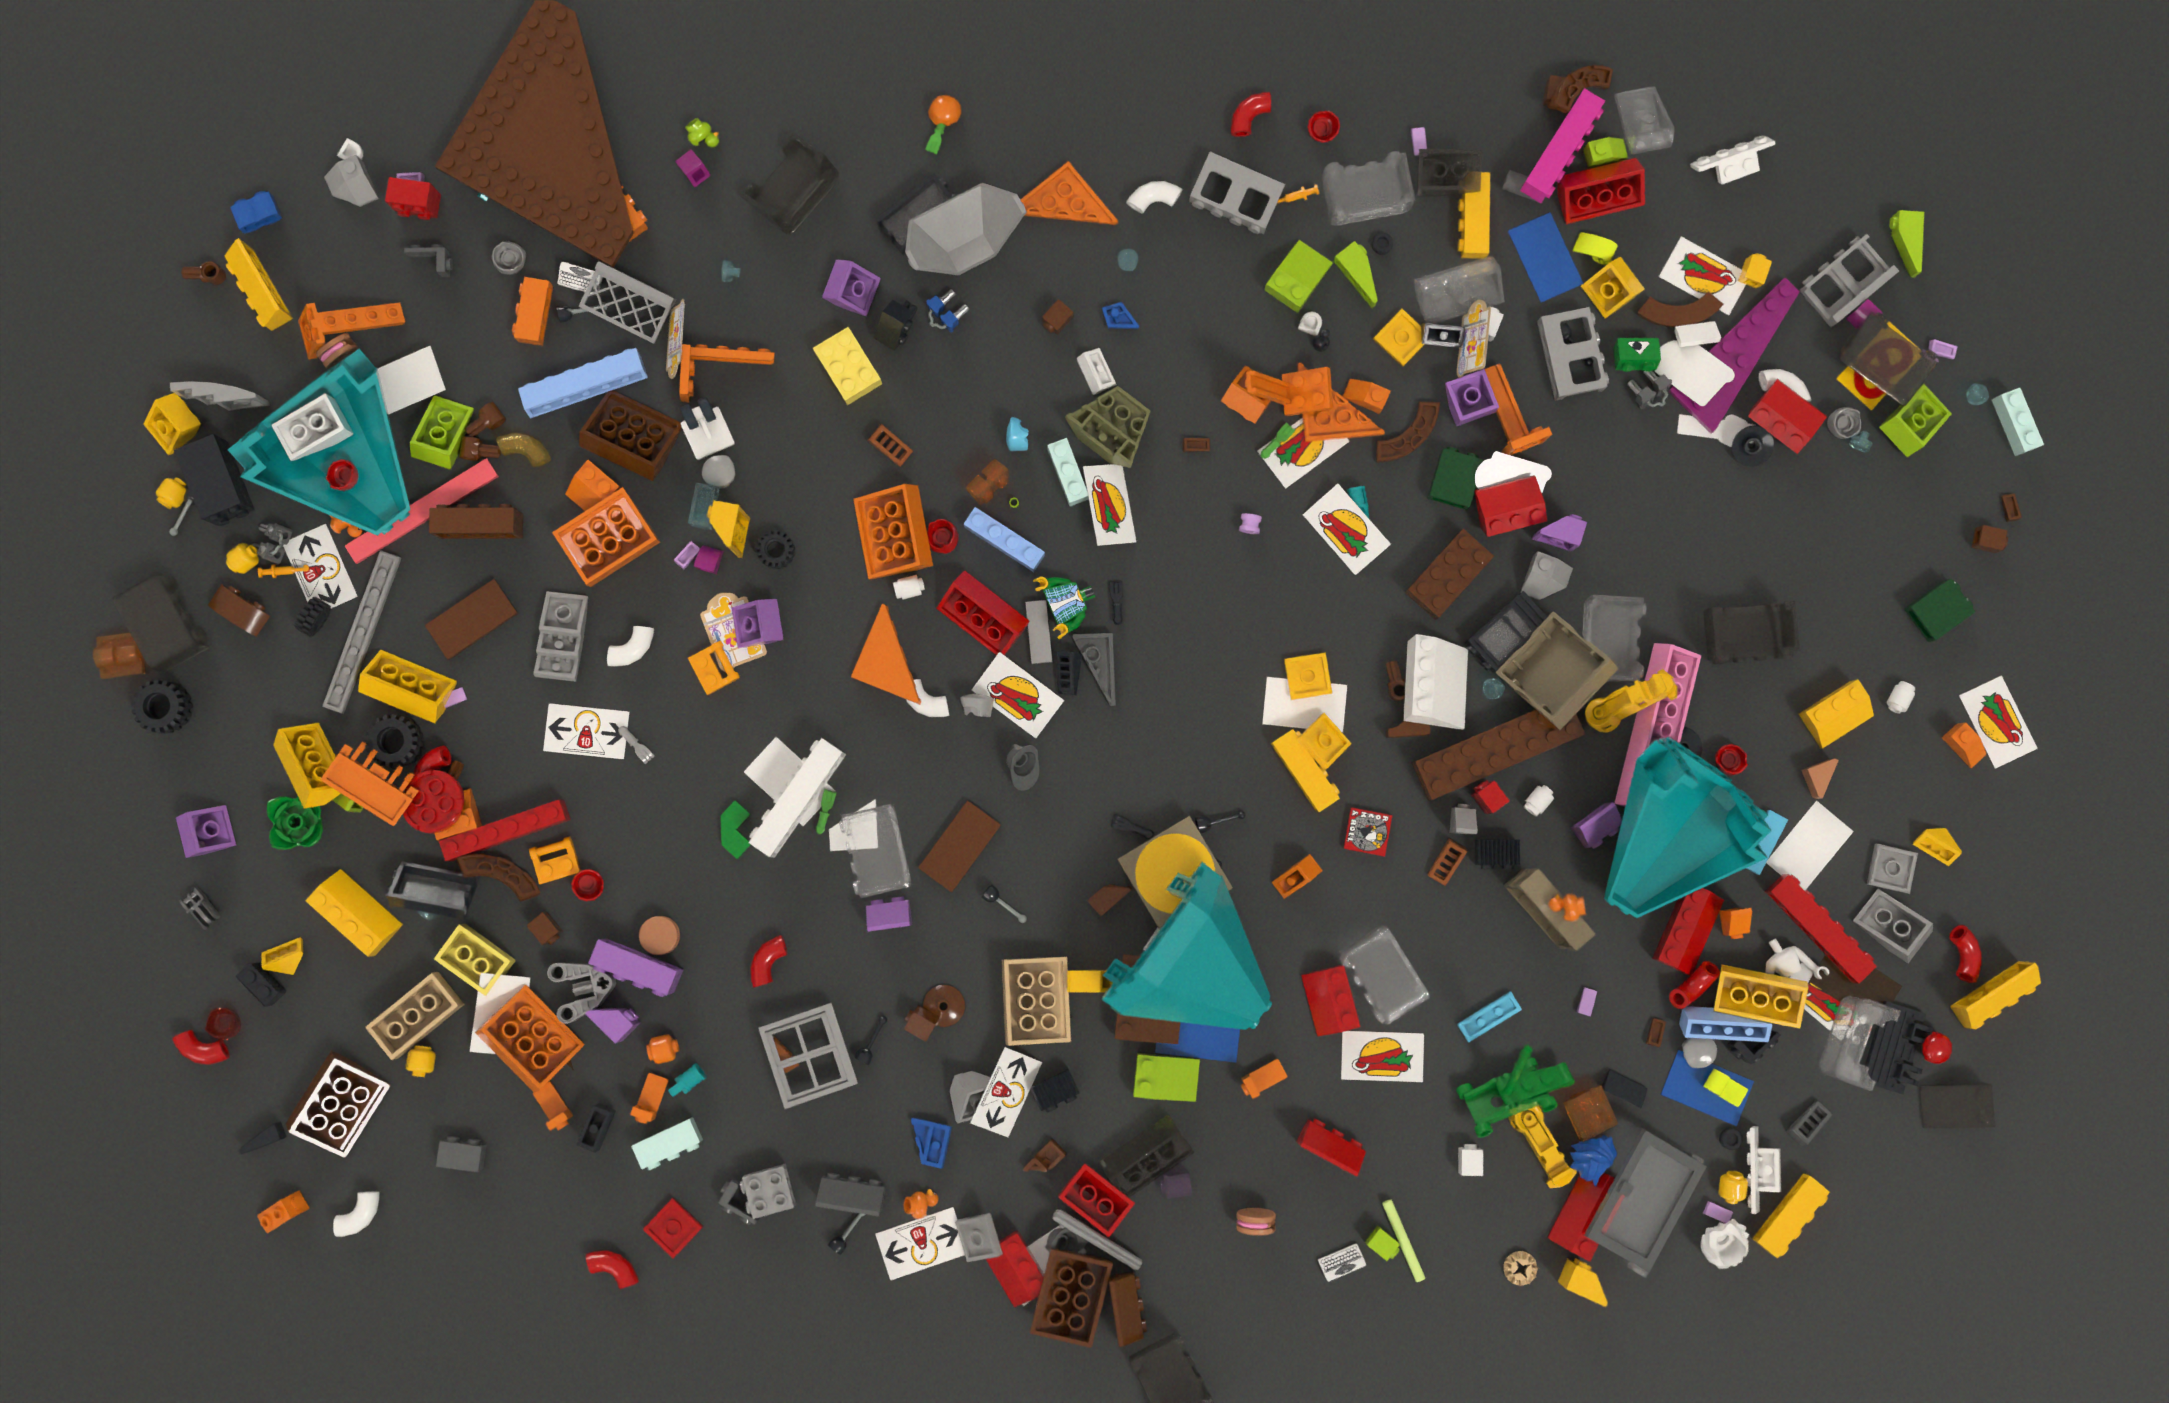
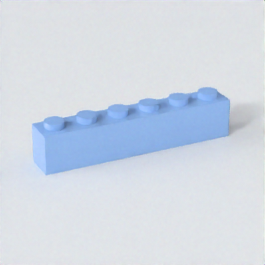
(582, 382)

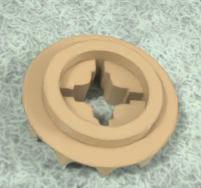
(1510, 1267)

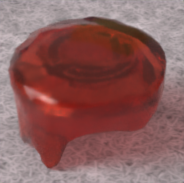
(223, 1023)

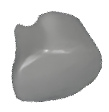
(508, 257)
(1844, 422)
(718, 471)
(978, 704)
(1699, 1052)

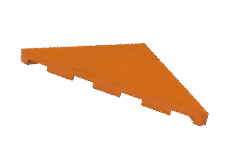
(1067, 197)
(1337, 423)
(884, 661)

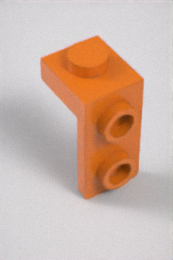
(1263, 1078)
(650, 1098)
(553, 1106)
(282, 1211)

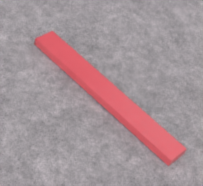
(447, 494)

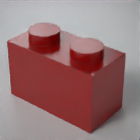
(1489, 796)

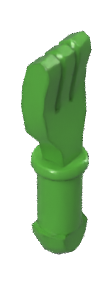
(935, 140)
(1281, 436)
(826, 803)

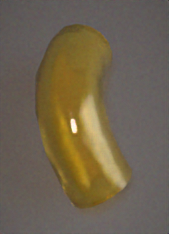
(524, 445)

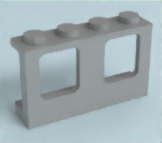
(1242, 179)
(1853, 291)
(1560, 354)

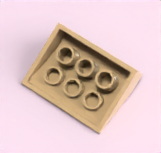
(1036, 1001)

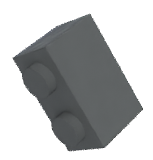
(461, 1154)

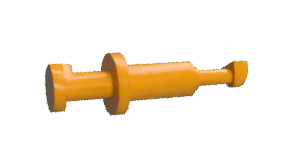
(1299, 194)
(274, 571)

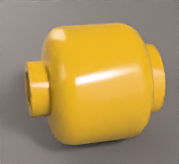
(171, 493)
(242, 558)
(420, 1061)
(1733, 1187)

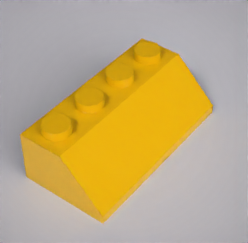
(257, 285)
(730, 524)
(406, 686)
(306, 758)
(354, 913)
(1996, 994)
(1761, 996)

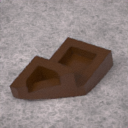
(1046, 1157)

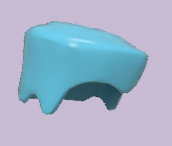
(1016, 436)

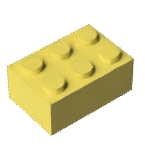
(847, 366)
(471, 954)

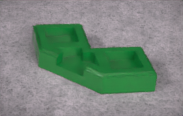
(731, 838)

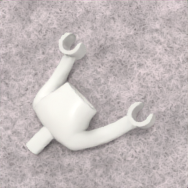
(1787, 963)

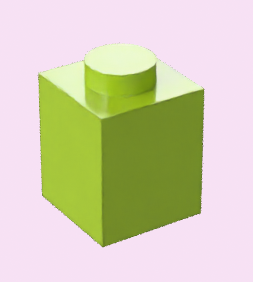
(1383, 1243)

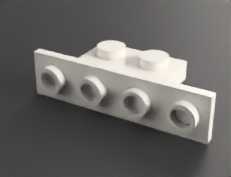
(1736, 161)
(1764, 1170)

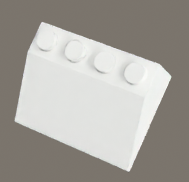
(1435, 682)

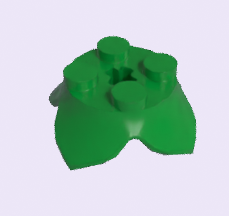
(284, 833)

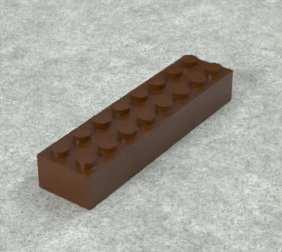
(1491, 752)

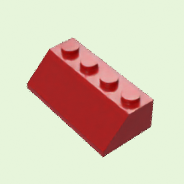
(1602, 190)
(982, 614)
(1688, 930)
(1578, 1214)

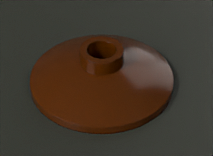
(954, 1000)

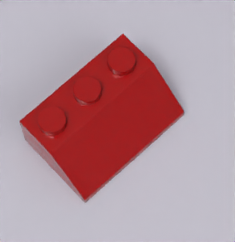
(1787, 416)
(1510, 506)
(1330, 1000)
(1332, 1146)
(1096, 1199)
(1017, 1270)

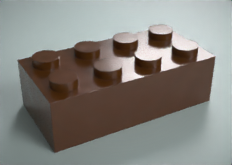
(476, 522)
(1449, 574)

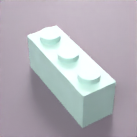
(2017, 421)
(1068, 472)
(667, 1144)

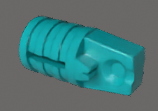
(1358, 495)
(688, 1080)

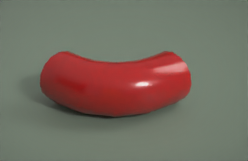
(1246, 112)
(433, 760)
(1969, 953)
(764, 959)
(1694, 985)
(200, 1052)
(614, 1264)

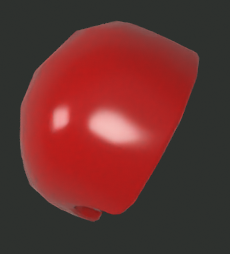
(1323, 126)
(342, 475)
(1731, 759)
(587, 885)
(1937, 1048)

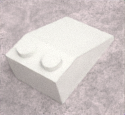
(312, 428)

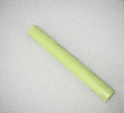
(1403, 1240)

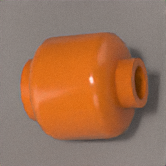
(662, 1049)

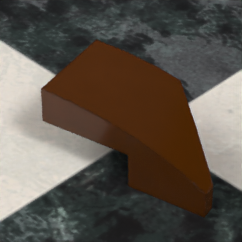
(1108, 897)

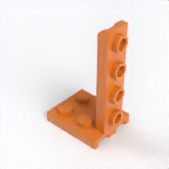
(316, 325)
(720, 354)
(1297, 391)
(1510, 416)

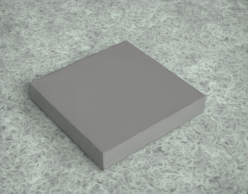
(1892, 868)
(978, 1237)

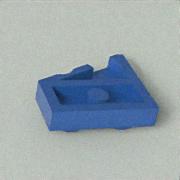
(932, 1141)

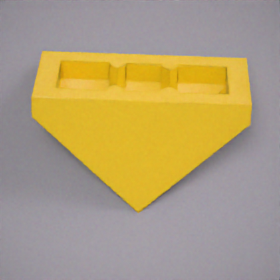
(1939, 845)
(283, 957)

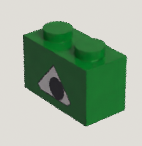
(1637, 354)

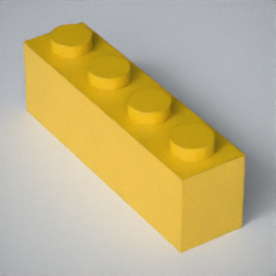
(1475, 221)
(1305, 771)
(1791, 1215)

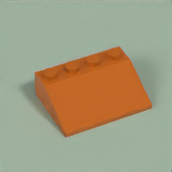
(893, 531)
(606, 537)
(529, 1039)

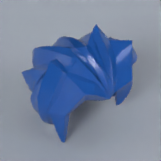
(1593, 1157)

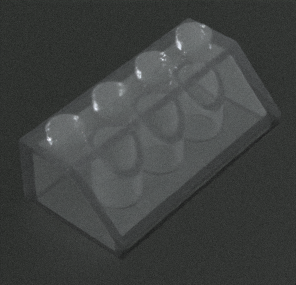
(1456, 289)

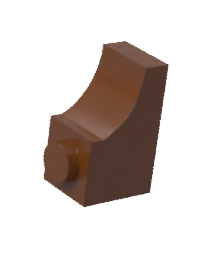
(1408, 729)

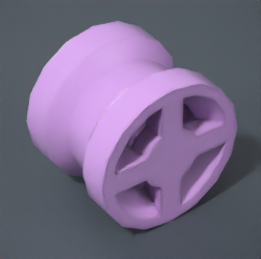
(1250, 523)

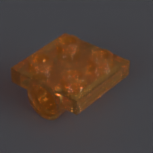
(996, 476)
(118, 656)
(1590, 1113)

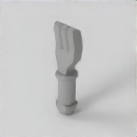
(640, 749)

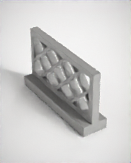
(635, 286)

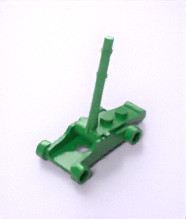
(1518, 1090)

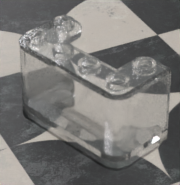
(1368, 190)
(1614, 629)
(876, 851)
(1384, 974)
(1849, 1038)

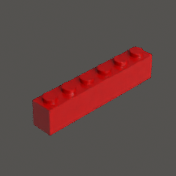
(505, 830)
(1820, 928)

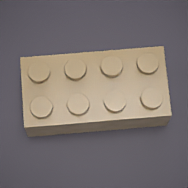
(414, 1015)

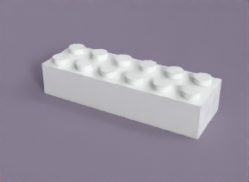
(797, 798)

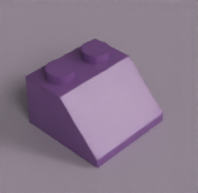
(851, 287)
(1471, 397)
(1564, 533)
(757, 623)
(1597, 825)
(205, 831)
(888, 915)
(615, 1022)

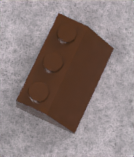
(1127, 1307)

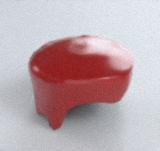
(942, 536)

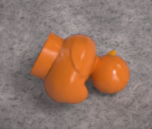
(338, 525)
(1572, 905)
(918, 1203)

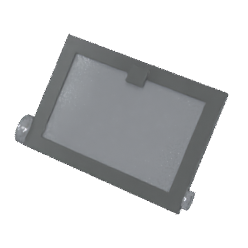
(1645, 1201)

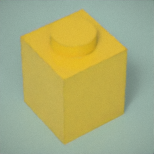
(1755, 270)

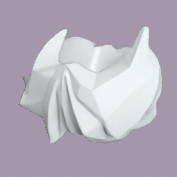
(1725, 1244)

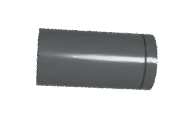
(1514, 183)

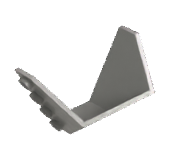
(963, 230)

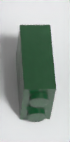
(1454, 478)
(1940, 610)

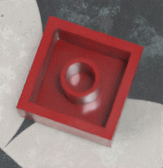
(413, 198)

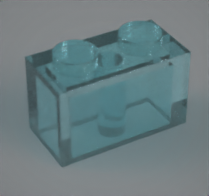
(702, 499)

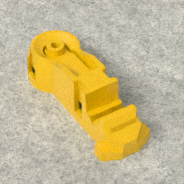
(1627, 699)
(1543, 1145)

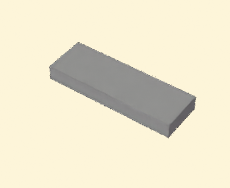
(1039, 632)

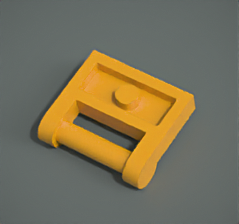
(707, 670)
(556, 867)

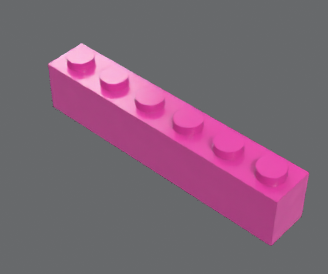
(1563, 145)

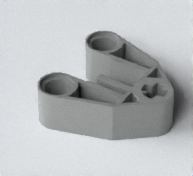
(574, 971)

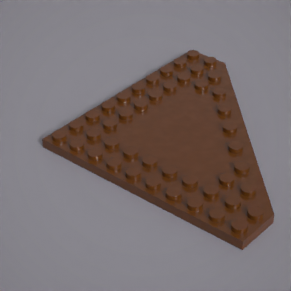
(542, 139)

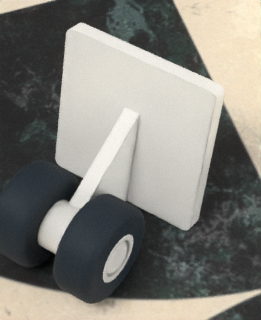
(705, 429)

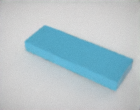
(1777, 825)
(1489, 1016)

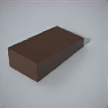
(1196, 445)
(2011, 507)
(1656, 1033)

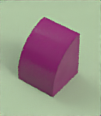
(693, 168)
(1862, 312)
(708, 559)

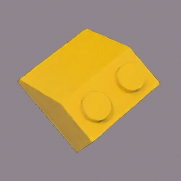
(1612, 287)
(171, 422)
(1581, 1280)

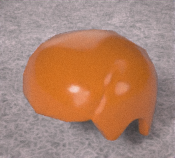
(944, 110)

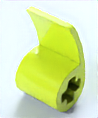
(1599, 248)
(1725, 1087)

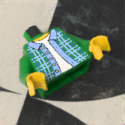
(1065, 602)

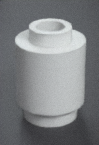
(908, 587)
(1901, 697)
(1539, 800)

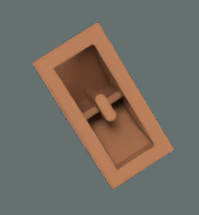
(1819, 776)

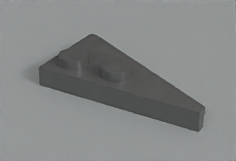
(1099, 656)

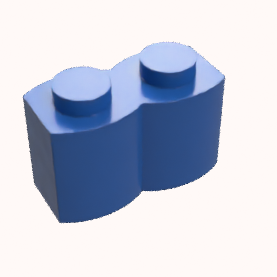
(256, 212)

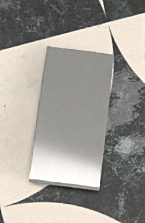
(223, 395)
(561, 636)

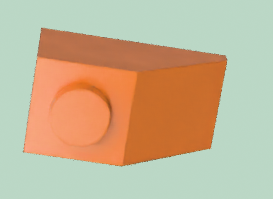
(1366, 395)
(1965, 743)
(1297, 876)
(1735, 922)

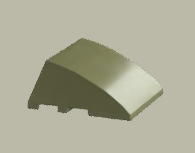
(1111, 426)

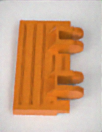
(369, 786)

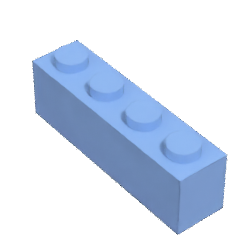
(1004, 539)
(1709, 1024)

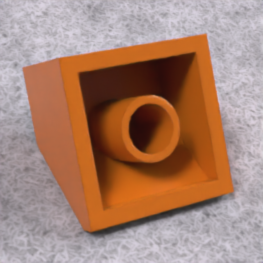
(1241, 401)
(590, 486)
(467, 821)

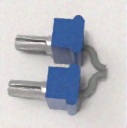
(950, 319)

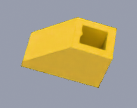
(1087, 981)

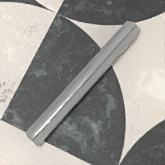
(1097, 1239)

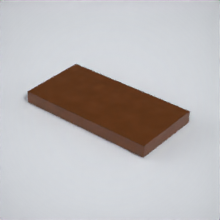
(471, 619)
(959, 846)

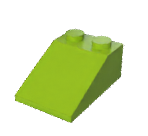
(1298, 276)
(1917, 422)
(441, 432)
(1166, 1077)

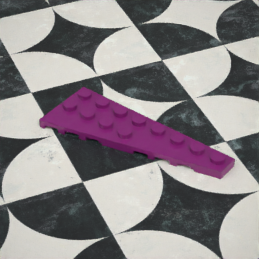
(1741, 351)

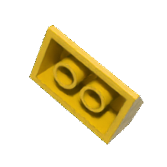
(1838, 713)

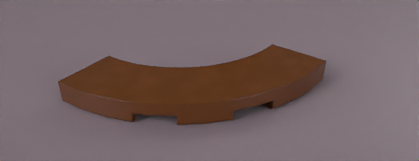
(1576, 81)
(1679, 315)
(1413, 437)
(499, 869)

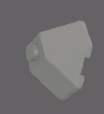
(351, 182)
(1545, 576)
(966, 1094)

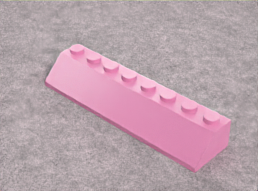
(1664, 717)

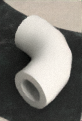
(1154, 192)
(1768, 377)
(633, 649)
(930, 705)
(360, 1217)

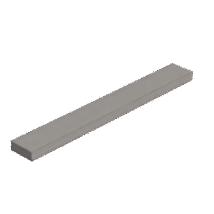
(361, 632)

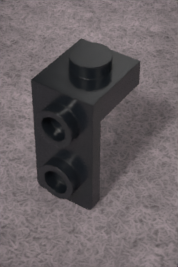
(1740, 1051)

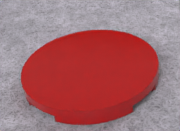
(436, 802)

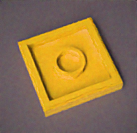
(1400, 337)
(1308, 676)
(1324, 741)

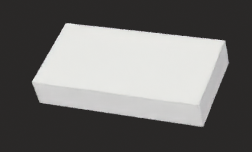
(1697, 334)

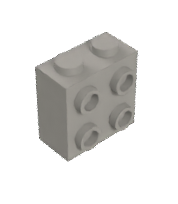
(768, 1191)

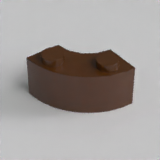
(238, 610)

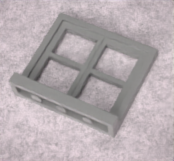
(836, 1045)

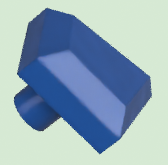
(1119, 317)

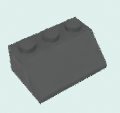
(851, 1194)

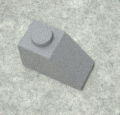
(1463, 820)

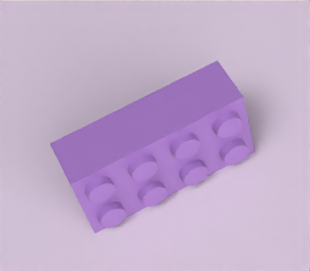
(635, 966)

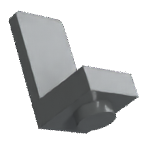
(443, 260)
(728, 1206)

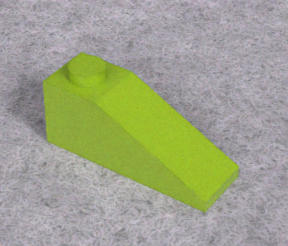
(1908, 236)
(1356, 267)

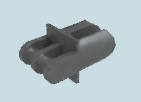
(202, 910)

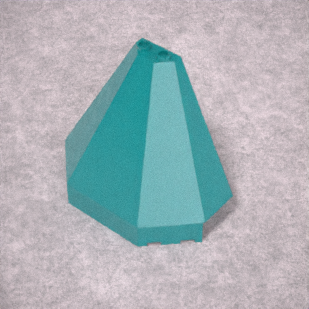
(380, 490)
(1680, 830)
(1196, 964)

